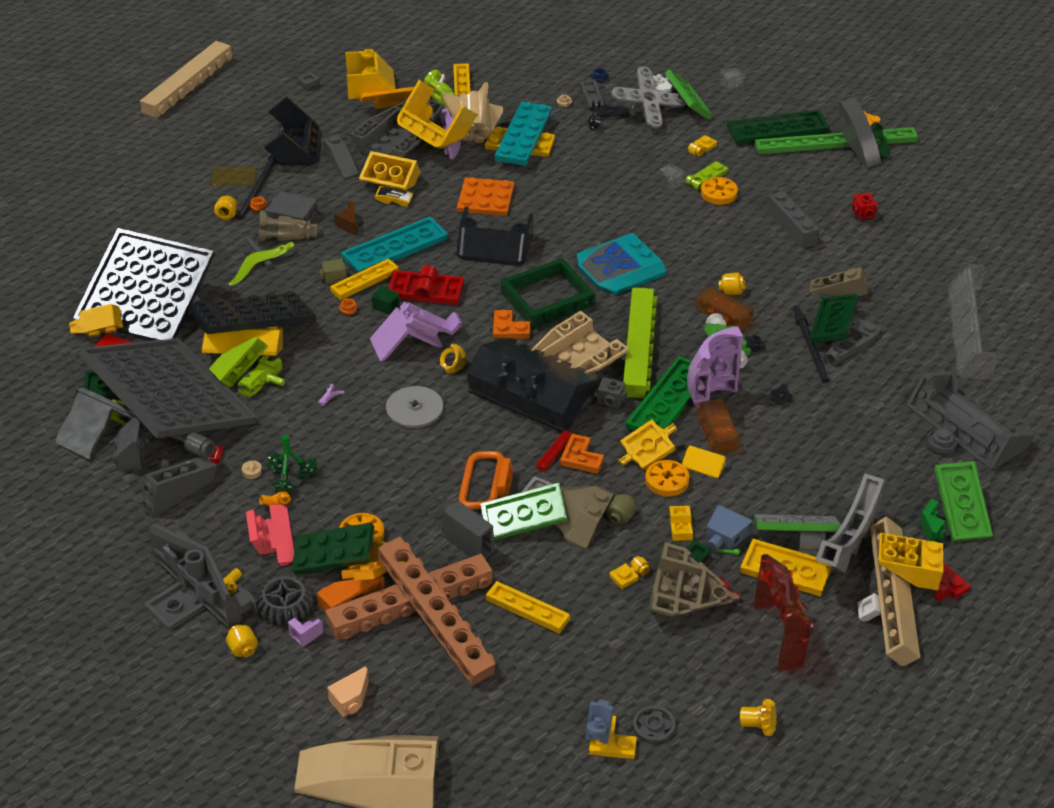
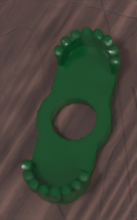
(878, 133)

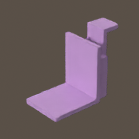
(411, 321)

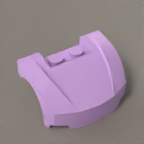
(715, 365)

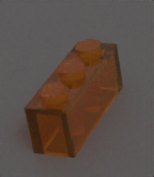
(732, 311)
(718, 426)

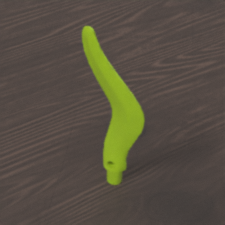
(257, 257)

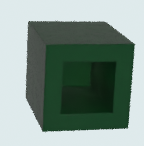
(385, 300)

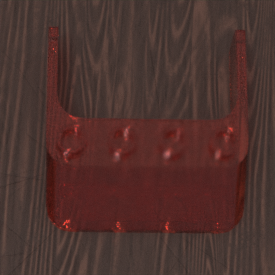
(777, 589)

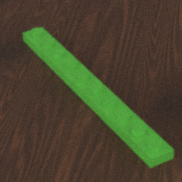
(827, 141)

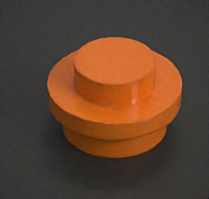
(258, 204)
(348, 307)

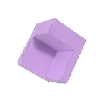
(305, 633)

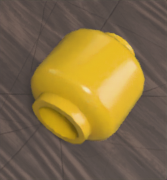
(225, 207)
(732, 284)
(241, 641)

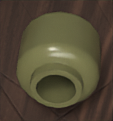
(621, 509)

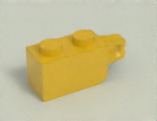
(97, 320)

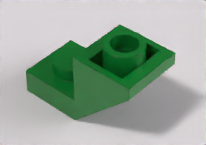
(931, 524)

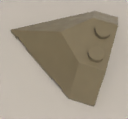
(584, 511)
(685, 584)

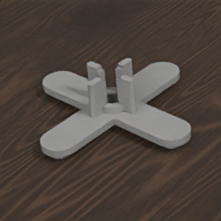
(640, 96)

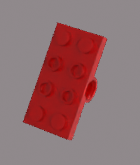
(427, 286)

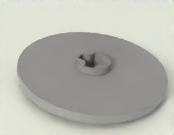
(403, 413)

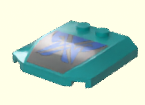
(620, 264)

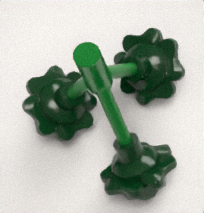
(280, 464)

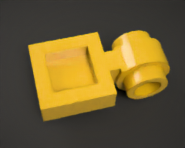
(703, 144)
(625, 576)

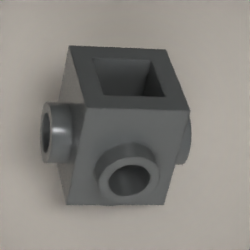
(611, 393)

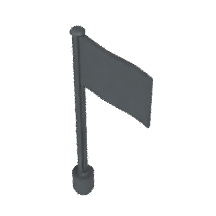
(90, 418)

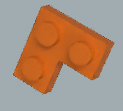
(506, 328)
(578, 457)

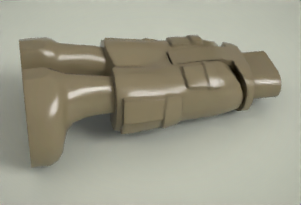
(288, 228)

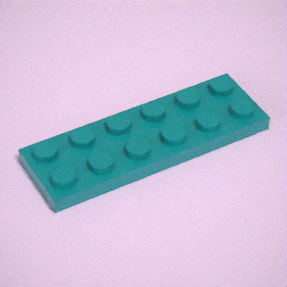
(523, 133)
(395, 244)

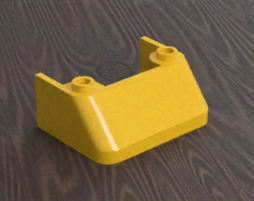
(367, 73)
(416, 117)

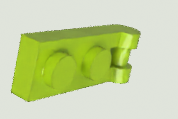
(714, 170)

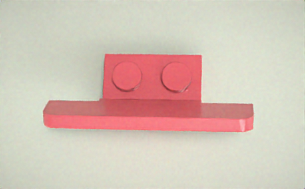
(272, 534)

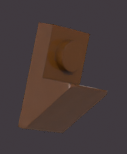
(346, 221)

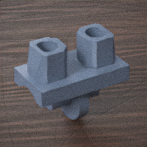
(599, 721)

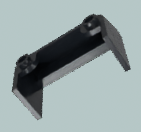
(298, 138)
(492, 244)

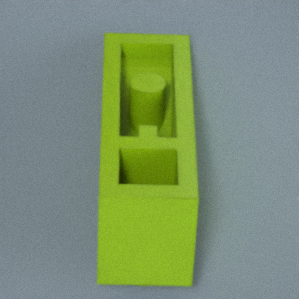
(237, 361)

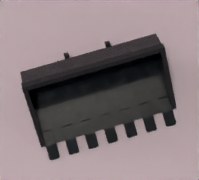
(530, 383)

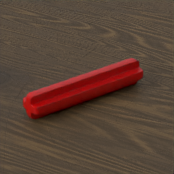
(554, 450)

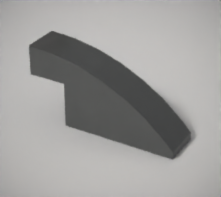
(859, 133)

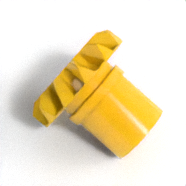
(762, 717)

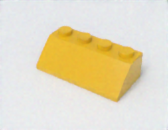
(228, 340)

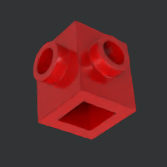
(864, 206)

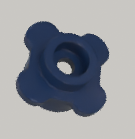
(599, 74)

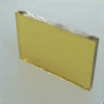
(233, 176)

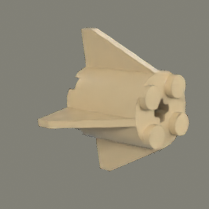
(479, 103)

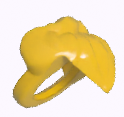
(459, 362)

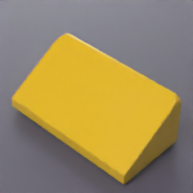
(704, 462)

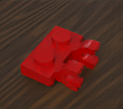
(951, 585)

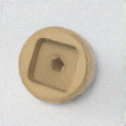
(251, 469)

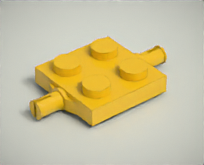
(647, 445)

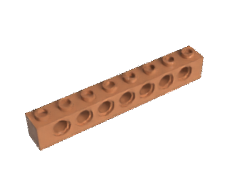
(391, 603)
(436, 620)

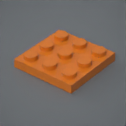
(486, 196)

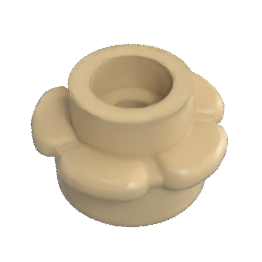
(564, 101)

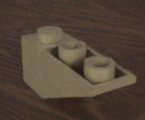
(842, 283)

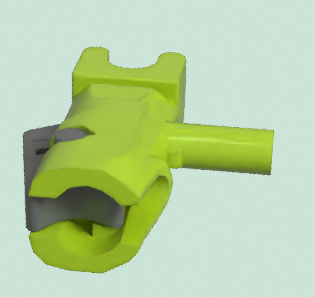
(264, 372)

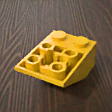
(912, 559)

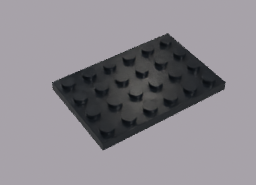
(251, 312)

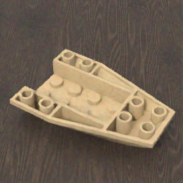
(580, 344)
(371, 772)

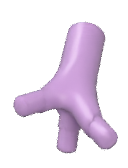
(328, 395)

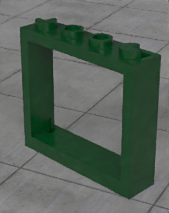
(553, 311)

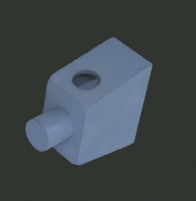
(726, 529)

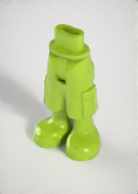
(432, 79)

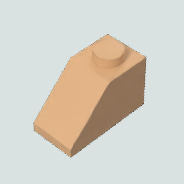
(349, 693)

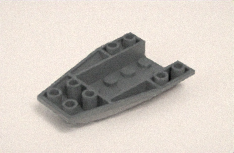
(386, 136)

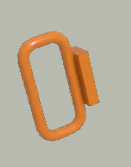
(501, 481)

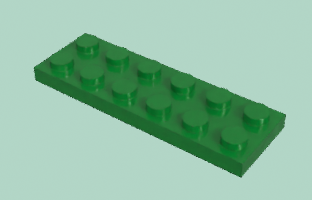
(665, 399)

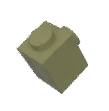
(332, 271)

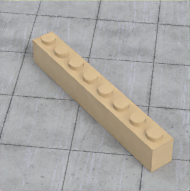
(186, 79)
(895, 603)

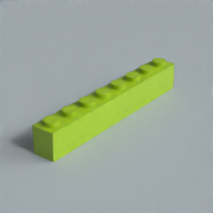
(639, 341)

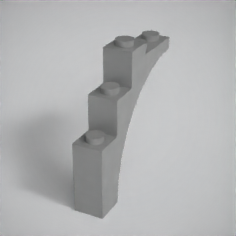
(837, 551)

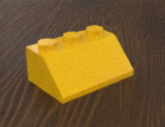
(390, 171)

